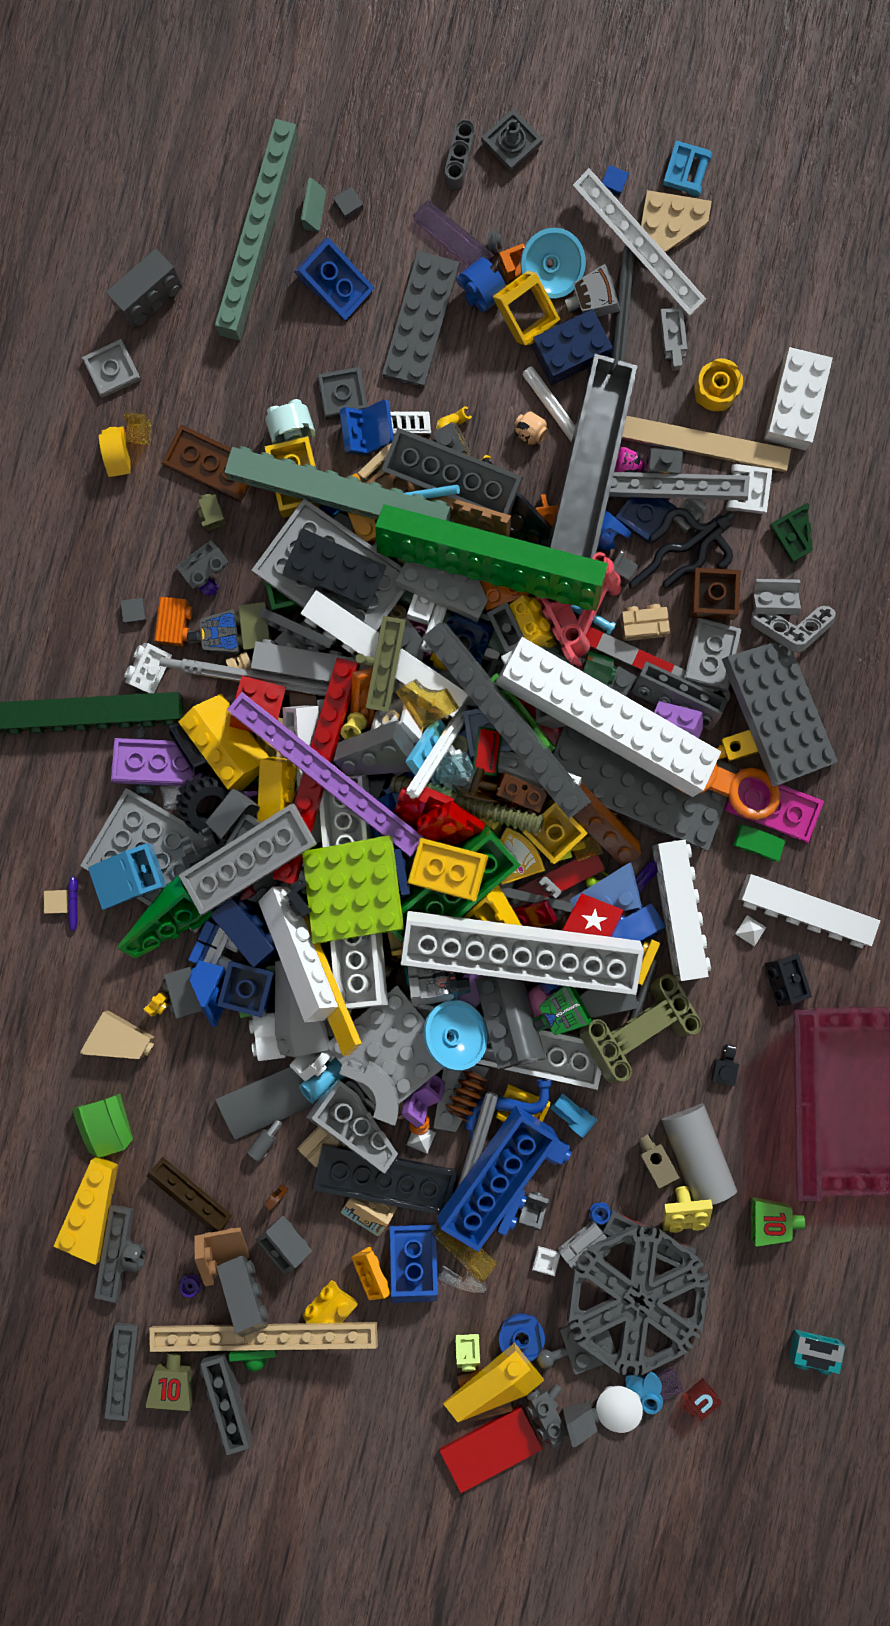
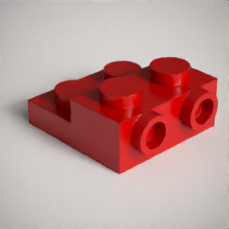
(411, 809)
(449, 824)

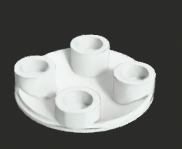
(619, 1409)

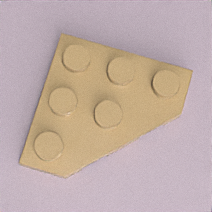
(673, 218)

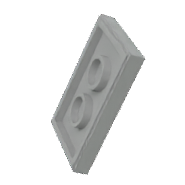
(709, 645)

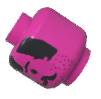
(628, 461)

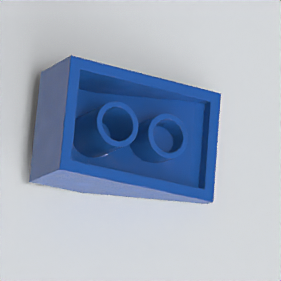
(334, 278)
(413, 1264)

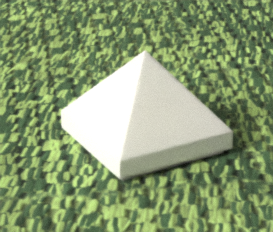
(750, 930)
(421, 1142)

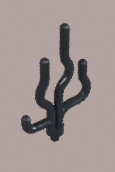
(709, 531)

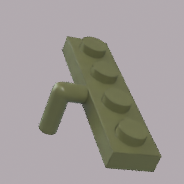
(384, 663)

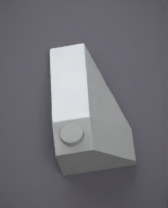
(292, 1034)
(349, 1122)

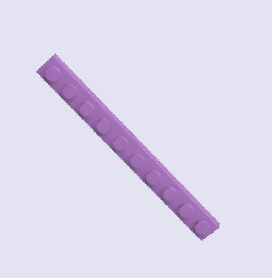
(324, 773)

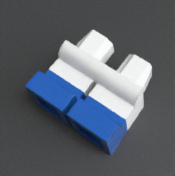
(215, 936)

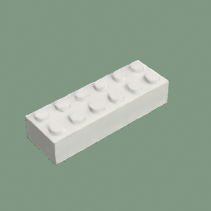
(680, 910)

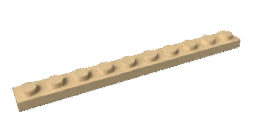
(274, 1337)

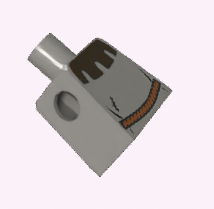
(595, 292)

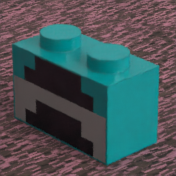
(816, 1352)

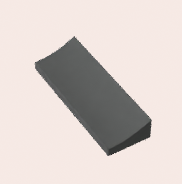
(438, 466)

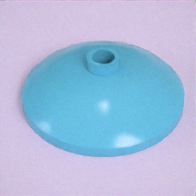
(567, 260)
(466, 1032)

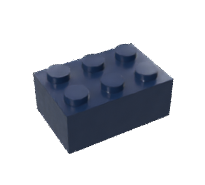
(571, 346)
(247, 931)

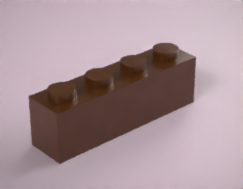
(608, 830)

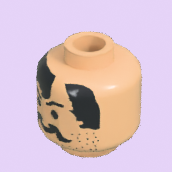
(531, 428)

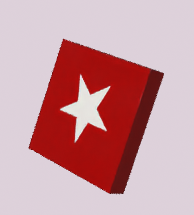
(593, 917)

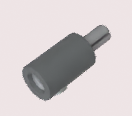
(263, 1142)

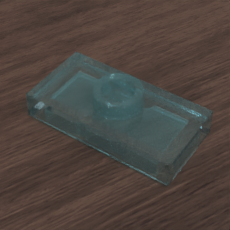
(453, 768)

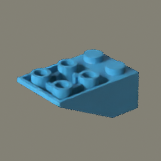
(127, 876)

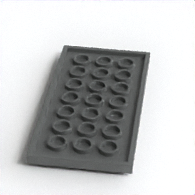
(638, 793)

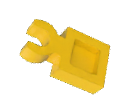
(157, 1005)

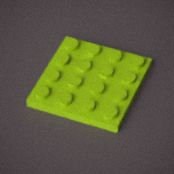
(352, 890)

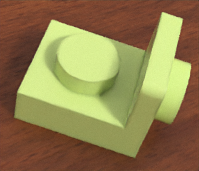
(467, 1352)

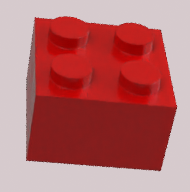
(265, 694)

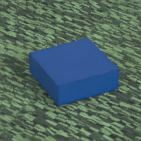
(615, 179)

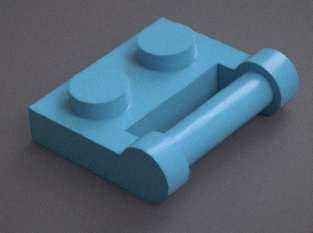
(680, 166)

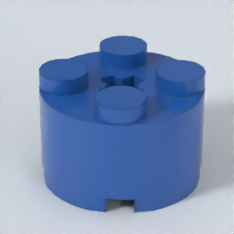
(480, 284)

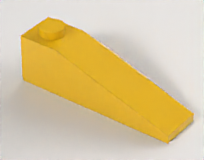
(500, 1382)

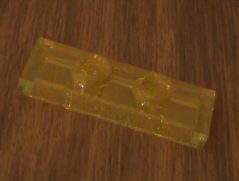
(478, 1263)

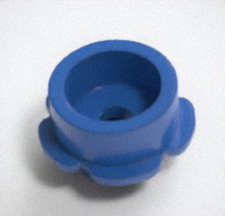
(600, 1219)

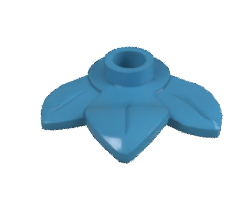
(646, 1388)

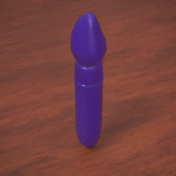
(72, 904)

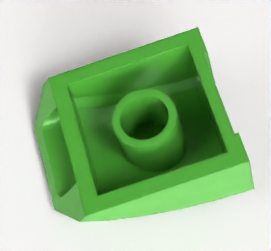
(104, 1126)

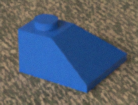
(207, 985)

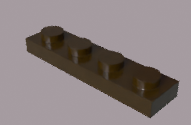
(189, 1195)

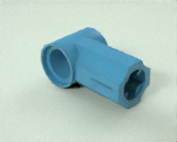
(577, 1118)

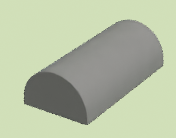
(699, 1155)

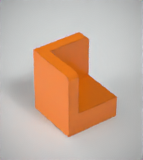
(510, 262)

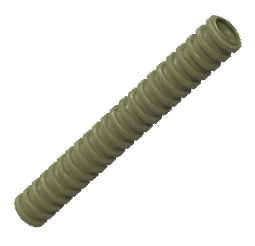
(485, 809)

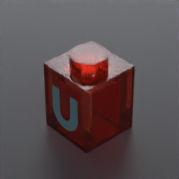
(701, 1400)

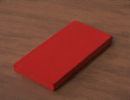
(490, 1449)

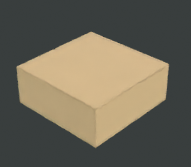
(56, 901)

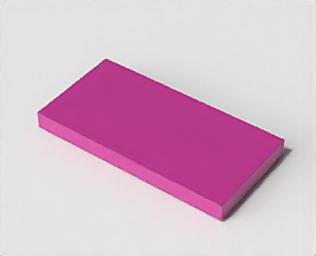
(793, 816)

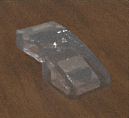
(467, 1282)

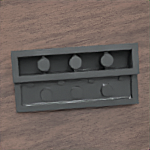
(509, 1021)

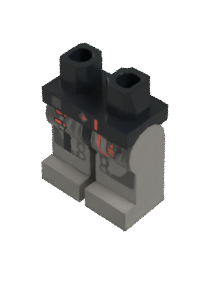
(435, 985)

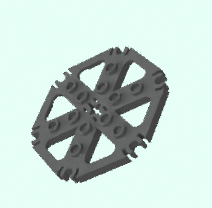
(634, 1321)

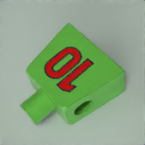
(773, 1222)

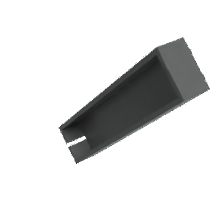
(592, 457)

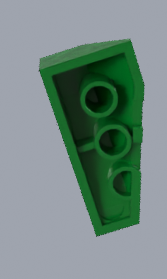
(164, 918)

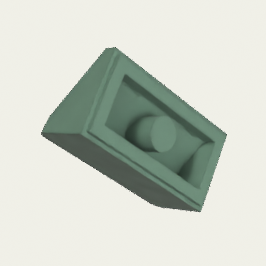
(313, 206)

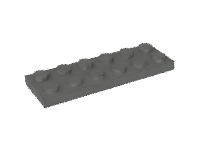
(420, 319)

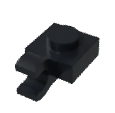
(724, 1069)

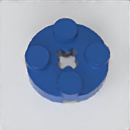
(529, 1326)

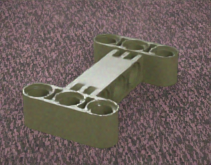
(640, 1028)

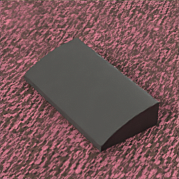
(263, 1102)

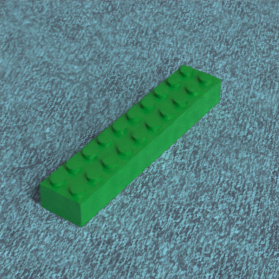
(490, 557)

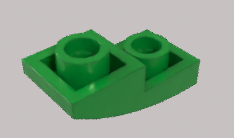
(759, 842)

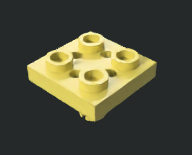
(686, 1213)

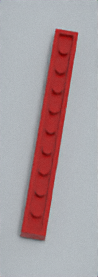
(325, 743)

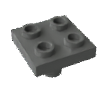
(512, 140)

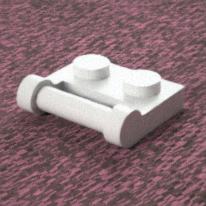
(758, 489)

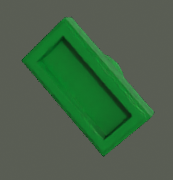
(253, 1359)

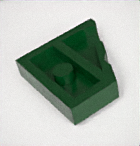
(794, 533)

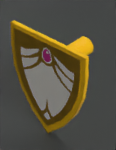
(525, 854)

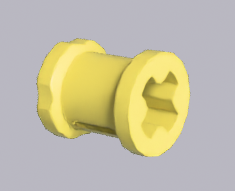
(355, 723)

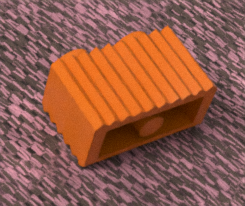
(172, 621)

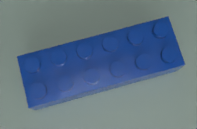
(497, 1178)

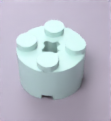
(289, 422)

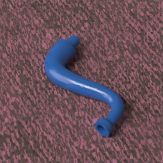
(508, 1105)

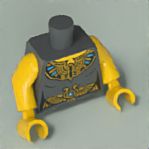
(449, 433)

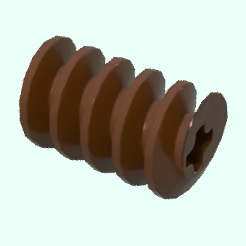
(466, 1094)

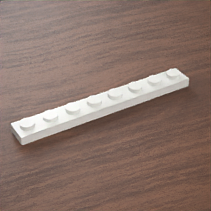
(640, 242)

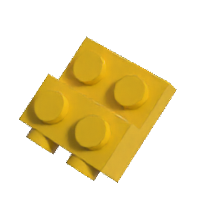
(533, 622)

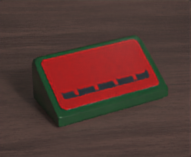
(487, 750)

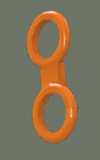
(727, 784)

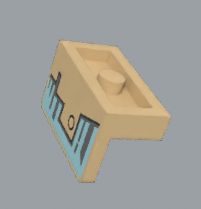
(369, 1214)

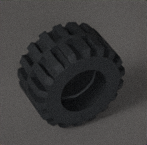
(193, 793)

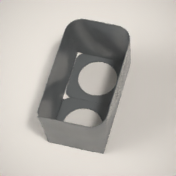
(229, 813)

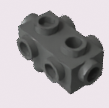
(542, 1408)

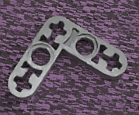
(795, 637)

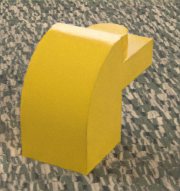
(114, 451)

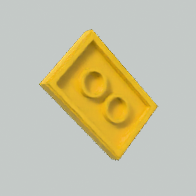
(448, 869)

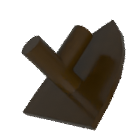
(476, 785)

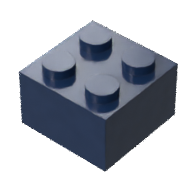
(247, 989)

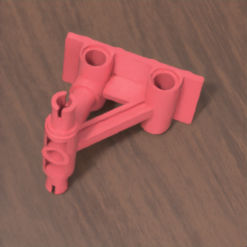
(566, 627)

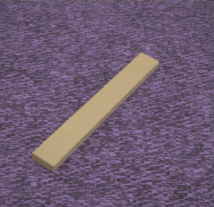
(706, 444)

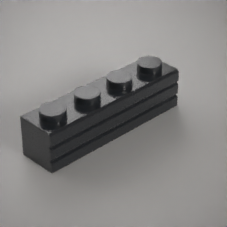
(188, 749)

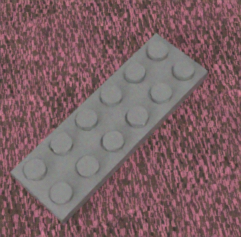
(247, 859)

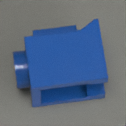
(559, 1153)

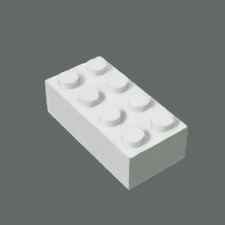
(798, 399)

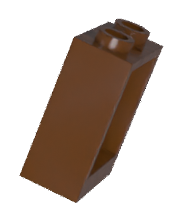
(519, 792)

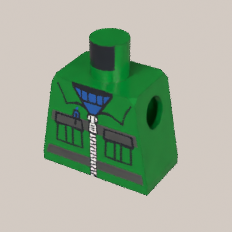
(563, 1012)

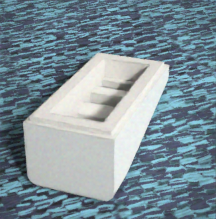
(398, 416)

